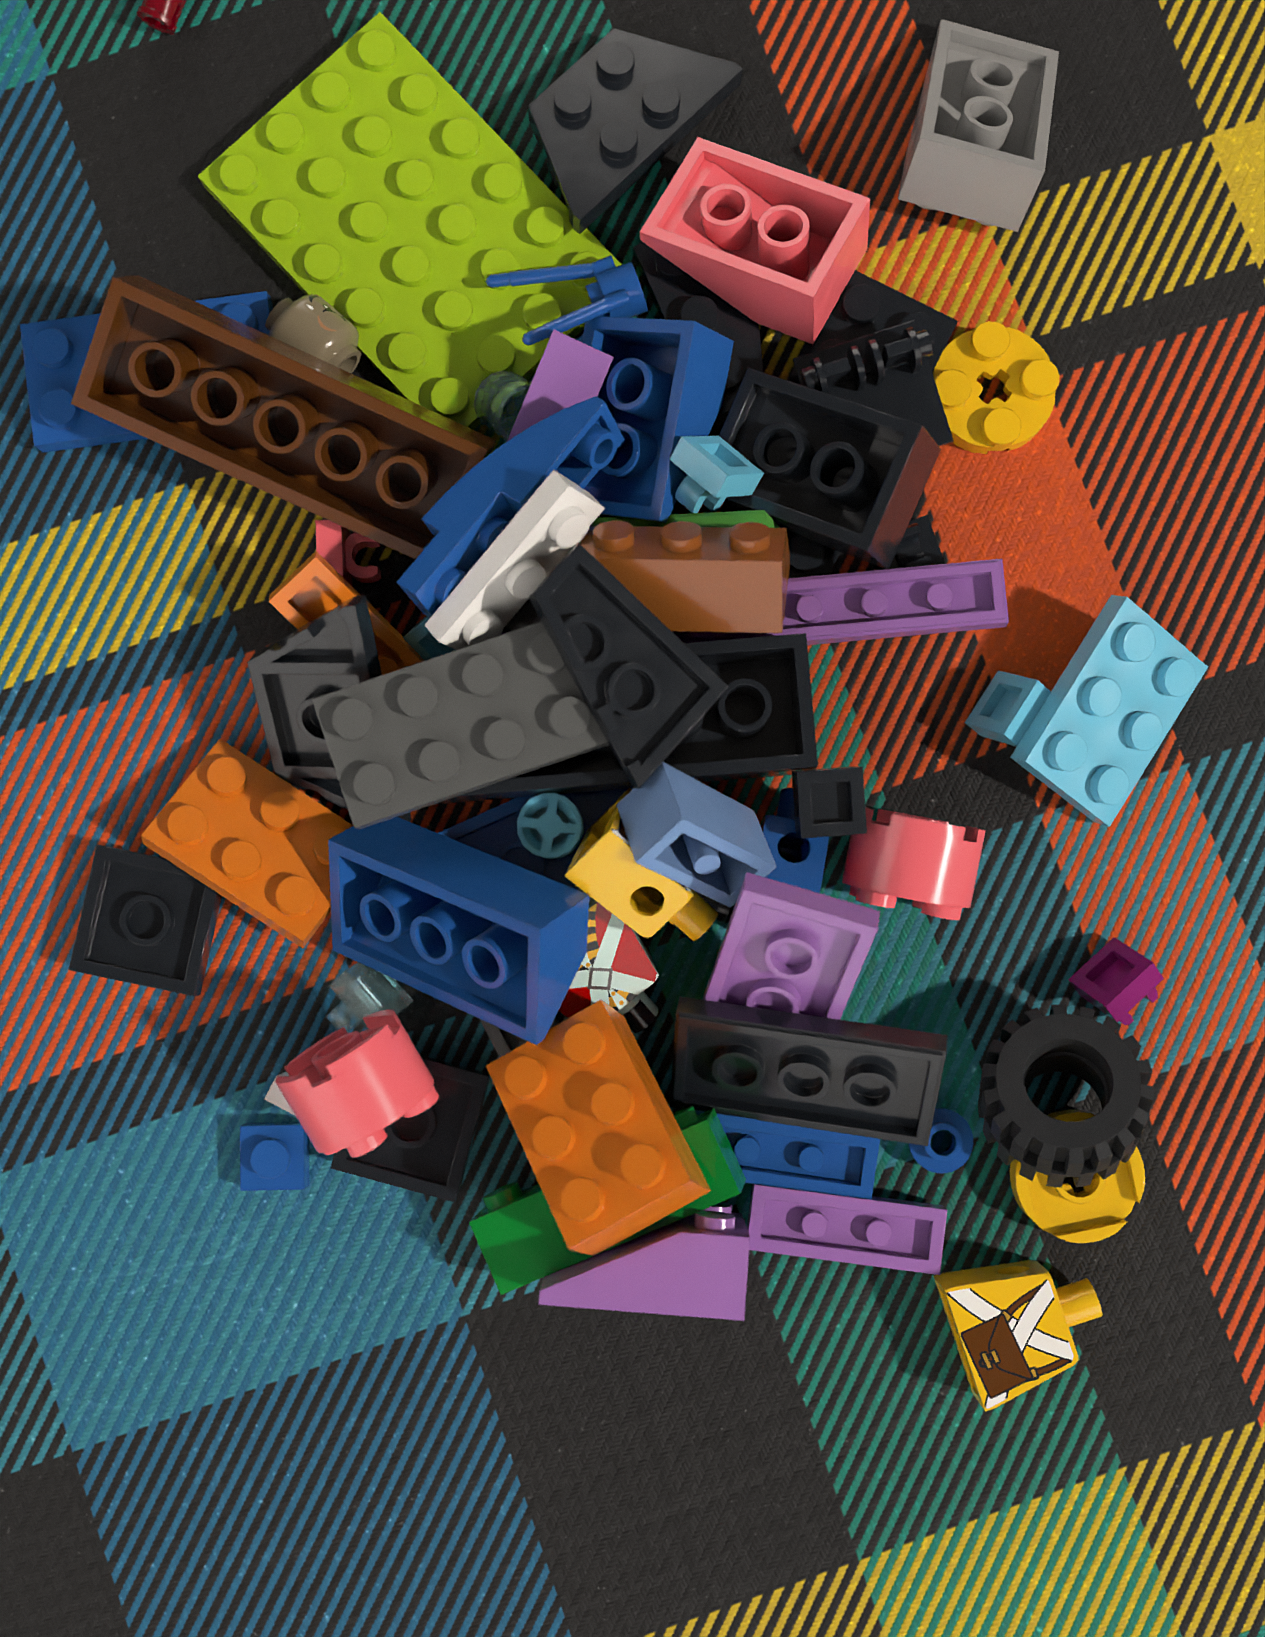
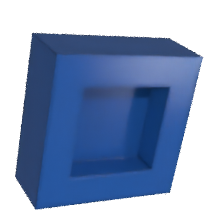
(274, 1156)

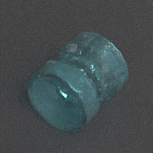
(495, 394)

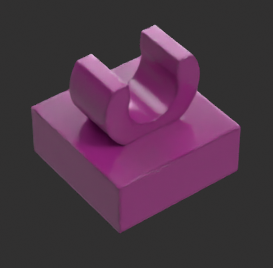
(1117, 980)

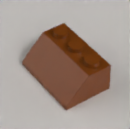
(700, 574)

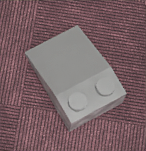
(981, 127)

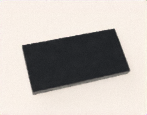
(806, 1070)

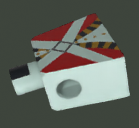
(613, 971)

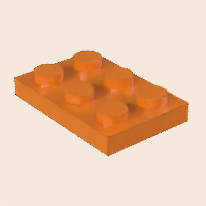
(251, 841)

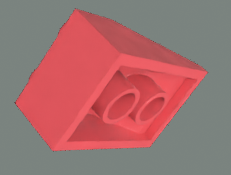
(761, 236)

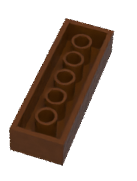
(272, 414)

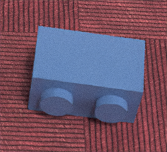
(694, 834)

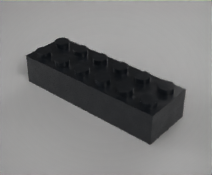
(750, 732)

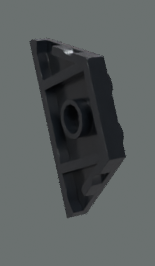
(622, 114)
(304, 665)

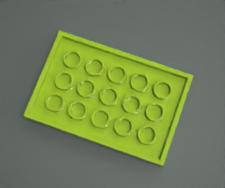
(397, 212)

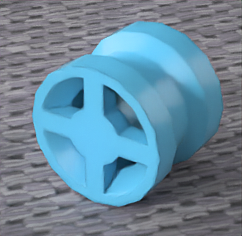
(541, 823)

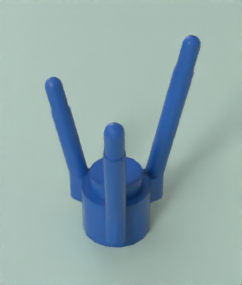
(612, 295)

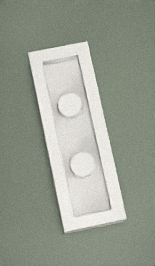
(515, 563)

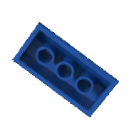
(457, 923)

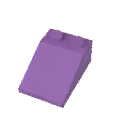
(676, 1270)

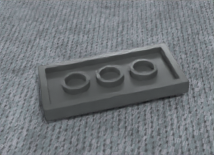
(454, 725)

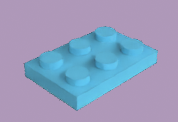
(1109, 710)

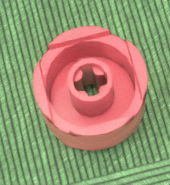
(914, 861)
(357, 1085)

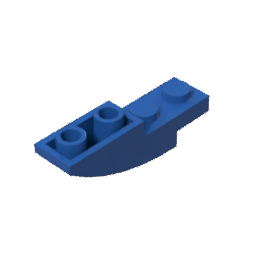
(490, 495)

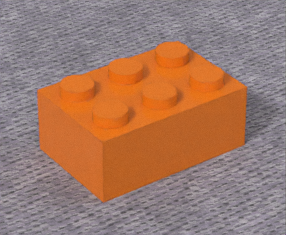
(597, 1130)

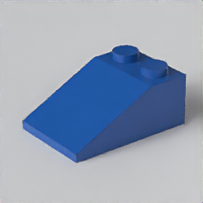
(659, 387)

